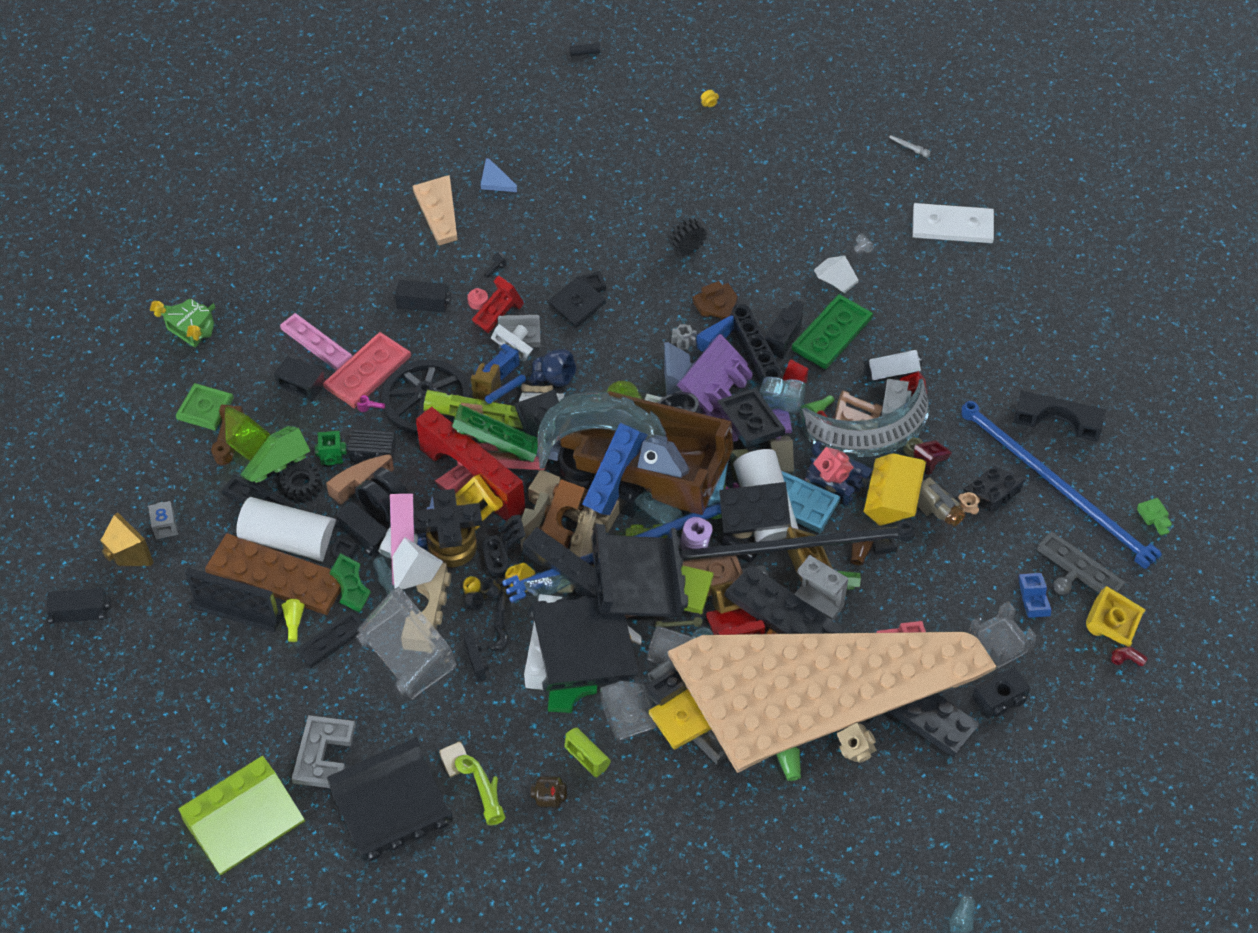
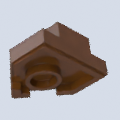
(715, 300)

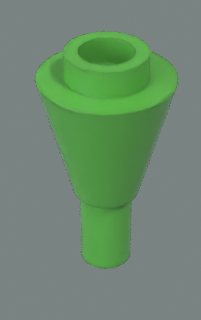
(819, 405)

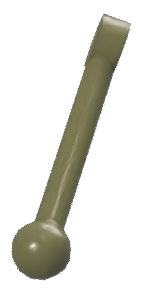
(697, 622)

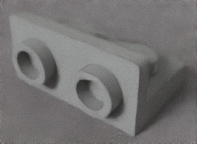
(530, 322)

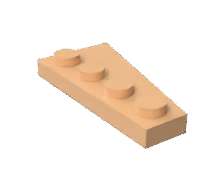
(438, 208)

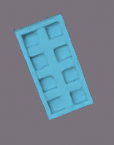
(810, 503)

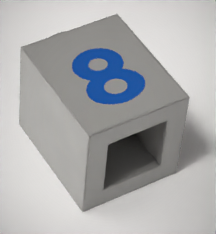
(163, 520)

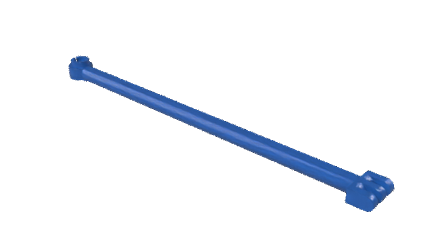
(660, 531)
(1145, 555)

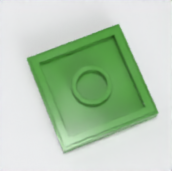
(203, 406)

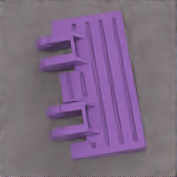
(715, 374)

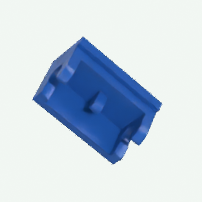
(507, 360)

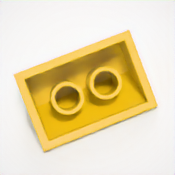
(894, 488)

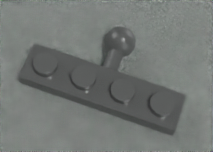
(1078, 566)

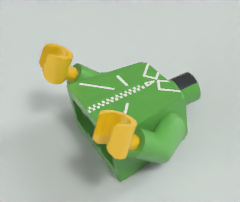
(187, 320)

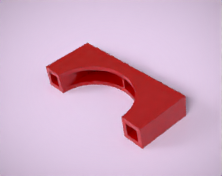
(440, 438)

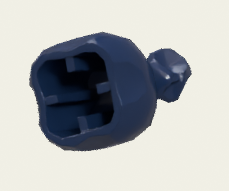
(554, 367)

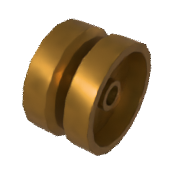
(457, 555)

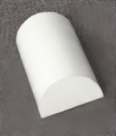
(758, 469)
(285, 528)

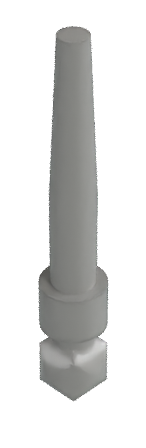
(917, 149)

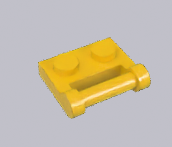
(475, 492)

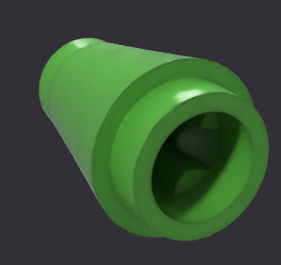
(790, 763)

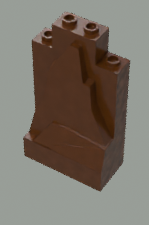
(700, 439)

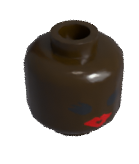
(549, 791)

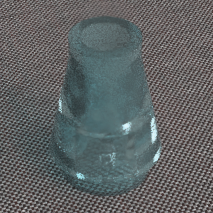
(963, 917)

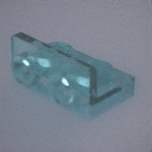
(659, 511)

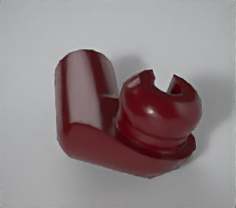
(1119, 655)

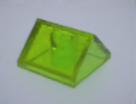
(243, 433)

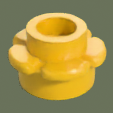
(709, 98)

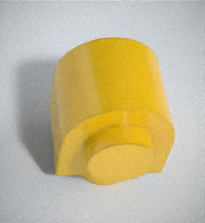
(521, 570)

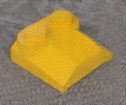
(1114, 616)

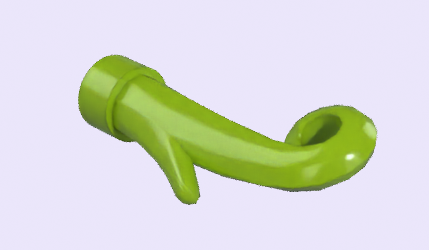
(488, 792)

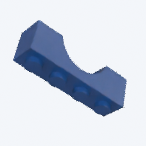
(604, 488)

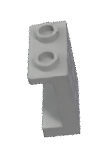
(822, 587)

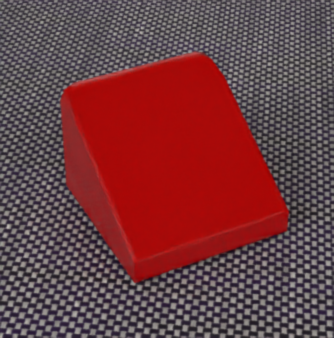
(796, 372)
(913, 380)

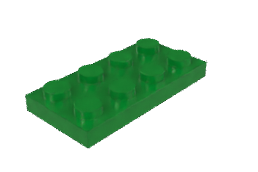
(832, 331)
(496, 433)

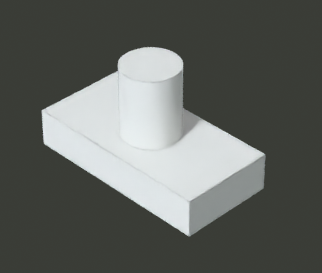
(513, 339)

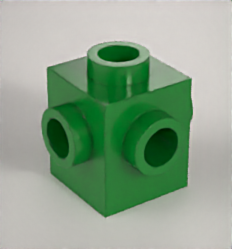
(330, 448)

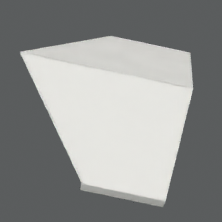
(837, 272)
(413, 565)

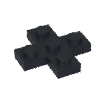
(447, 518)

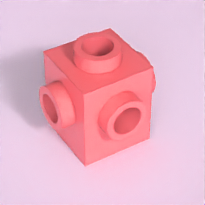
(833, 465)

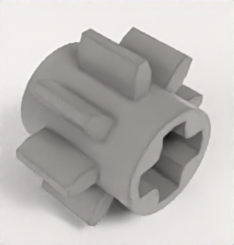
(684, 336)

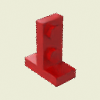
(497, 305)

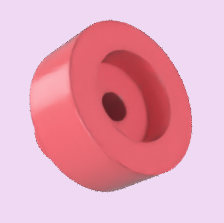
(477, 298)

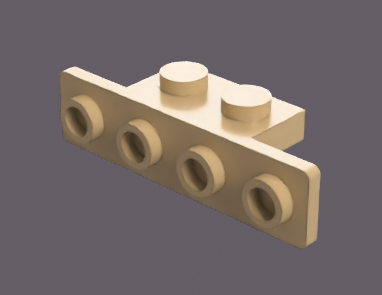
(581, 539)

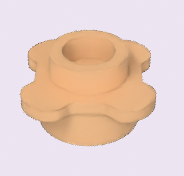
(969, 498)

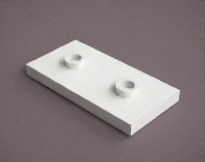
(953, 223)

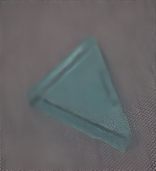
(546, 585)

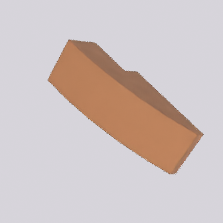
(344, 484)

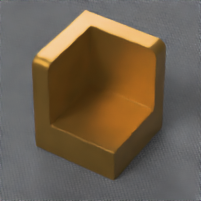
(720, 602)

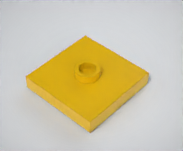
(680, 719)

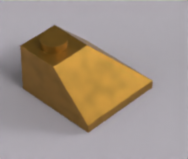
(125, 544)

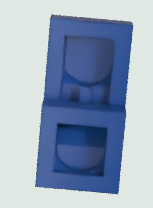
(1034, 595)

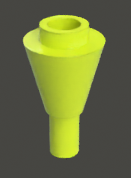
(293, 612)

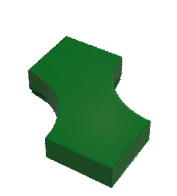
(347, 574)
(565, 699)

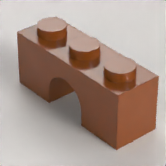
(566, 497)

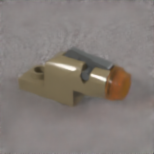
(941, 503)

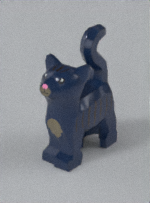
(843, 490)

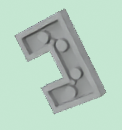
(319, 732)

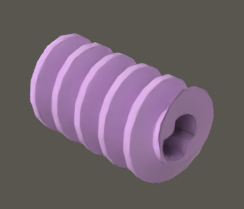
(695, 534)

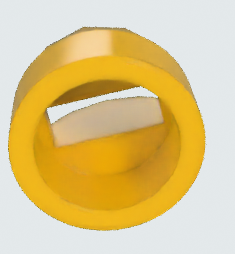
(474, 586)

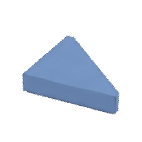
(496, 179)

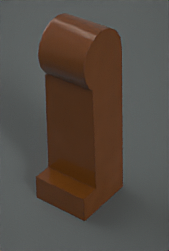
(221, 451)

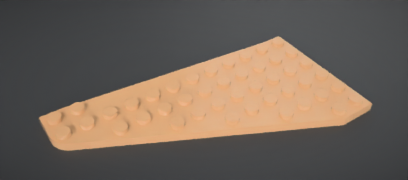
(795, 688)

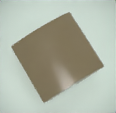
(536, 517)

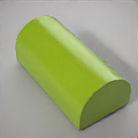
(586, 752)

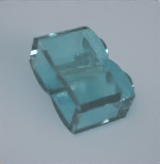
(783, 394)

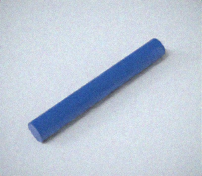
(505, 389)

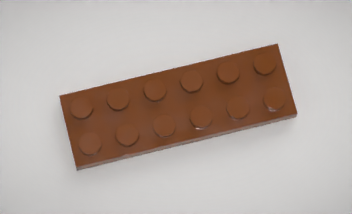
(276, 572)

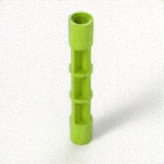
(449, 404)

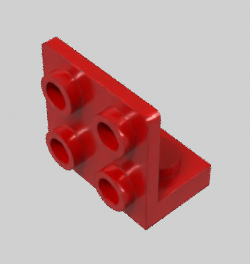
(734, 623)

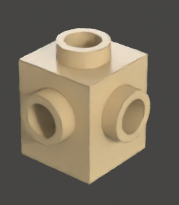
(857, 743)

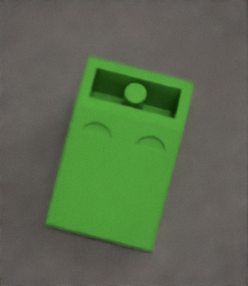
(275, 453)

